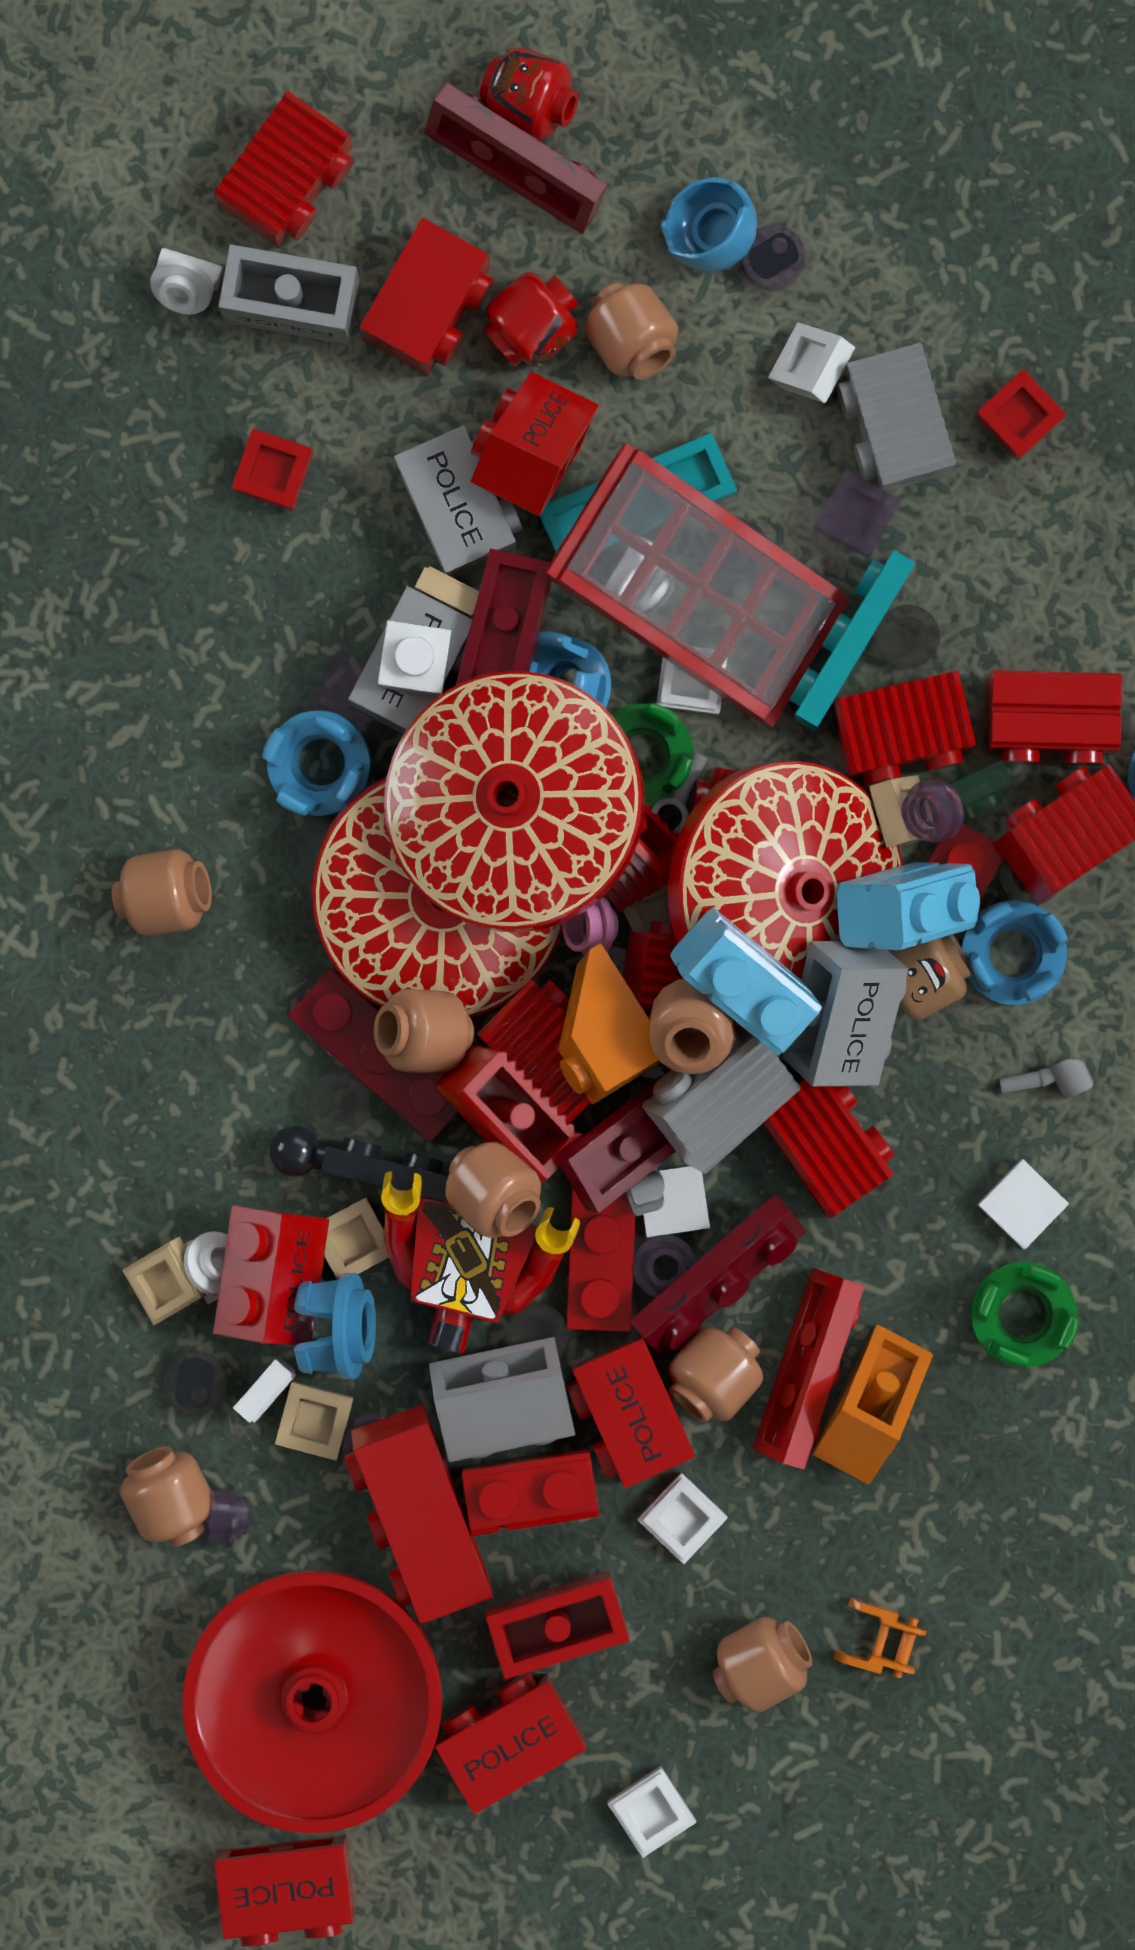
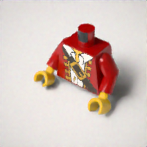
(461, 1270)

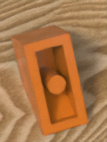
(603, 1030)
(873, 1405)

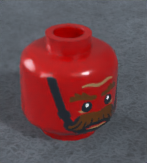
(530, 91)
(532, 319)

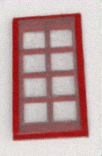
(696, 585)

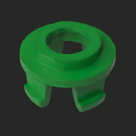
(674, 738)
(1060, 1320)

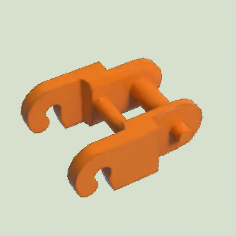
(874, 1661)

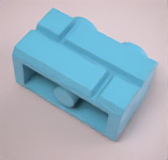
(907, 905)
(745, 981)

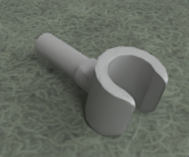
(678, 799)
(1070, 1077)
(647, 1194)

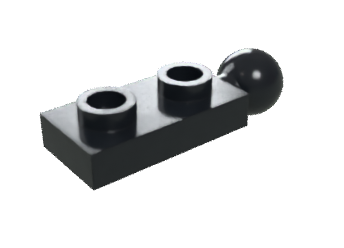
(297, 1151)

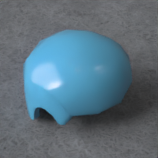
(710, 225)

